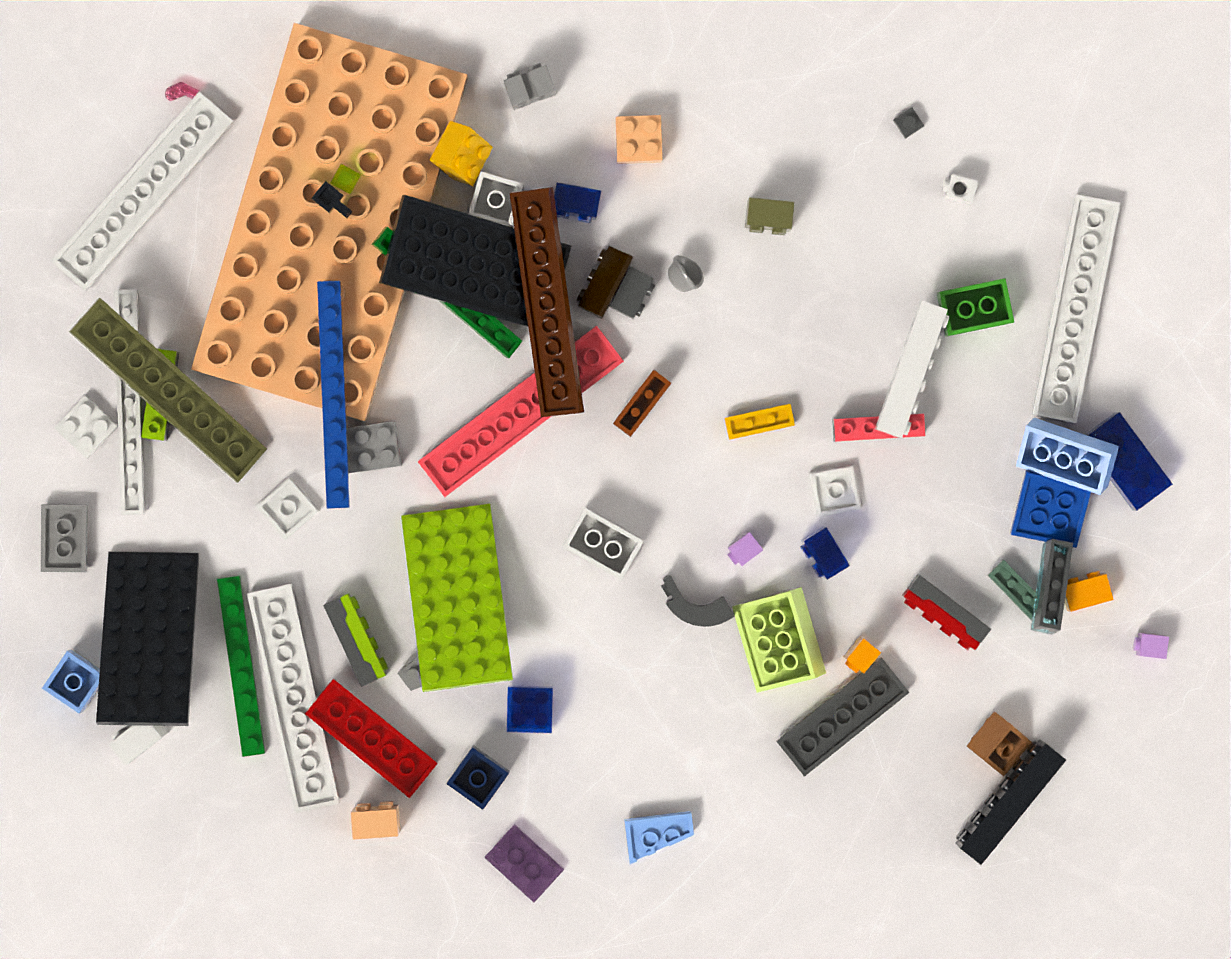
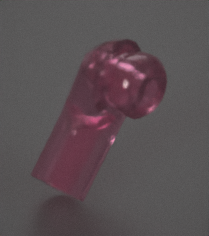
(179, 90)

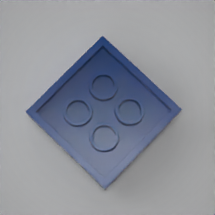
(1049, 510)

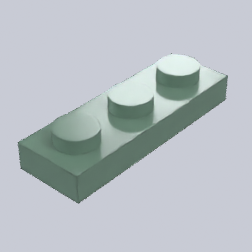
(1014, 587)

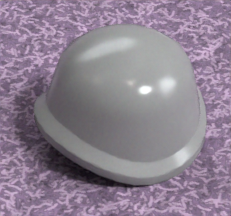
(685, 274)

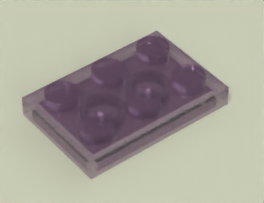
(524, 863)

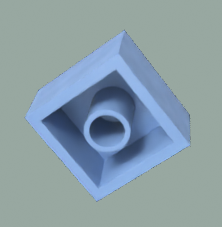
(73, 681)

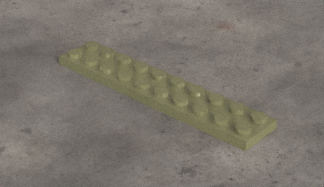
(167, 390)

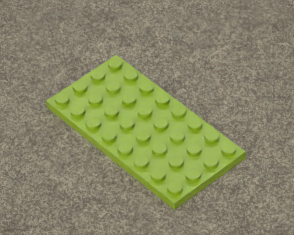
(456, 598)

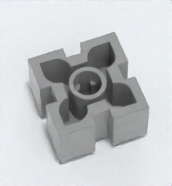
(530, 86)

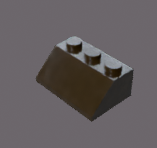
(604, 281)

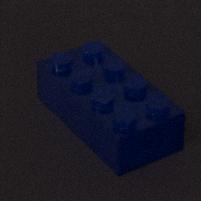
(1135, 470)

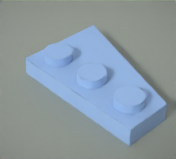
(655, 832)

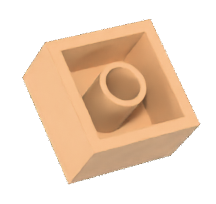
(638, 139)
(375, 821)

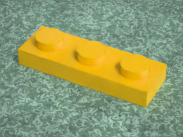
(759, 421)

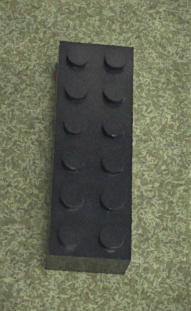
(1009, 801)

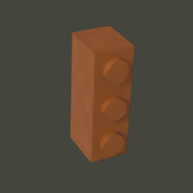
(642, 403)

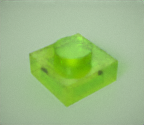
(345, 179)

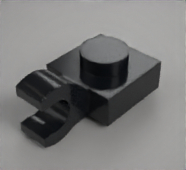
(330, 198)

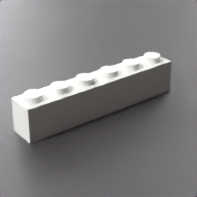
(911, 369)

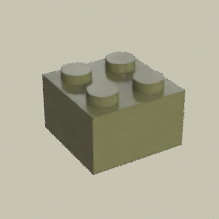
(769, 215)

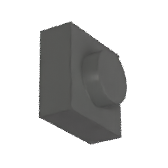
(908, 123)

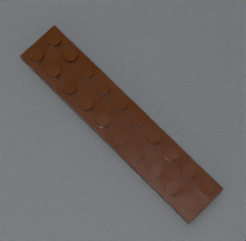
(546, 302)

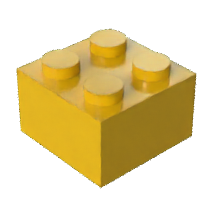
(461, 153)

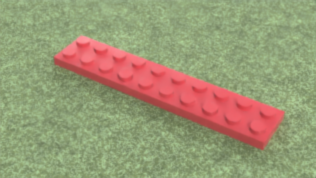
(510, 419)

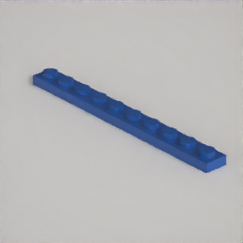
(333, 394)

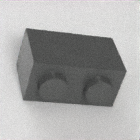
(632, 292)

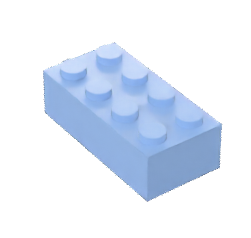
(1067, 456)

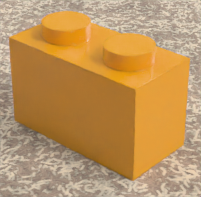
(1087, 591)
(861, 655)

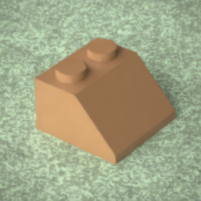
(999, 743)

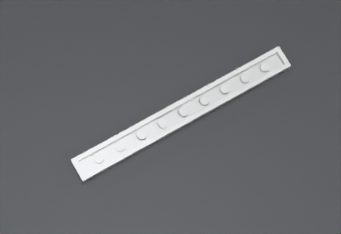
(129, 421)

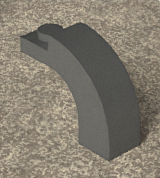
(698, 615)

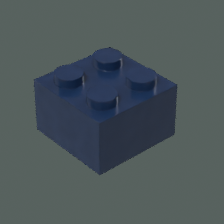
(478, 777)

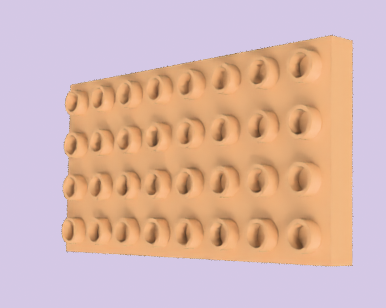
(328, 109)

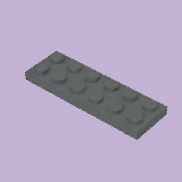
(842, 716)

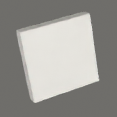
(835, 491)
(287, 508)

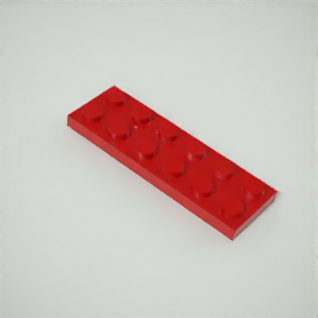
(371, 738)

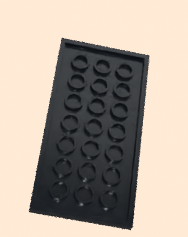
(457, 260)
(148, 639)

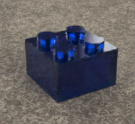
(576, 202)
(824, 552)
(529, 709)

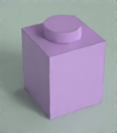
(744, 549)
(1151, 645)

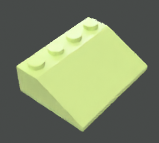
(779, 640)

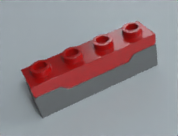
(946, 612)

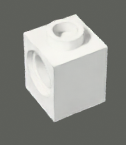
(969, 185)

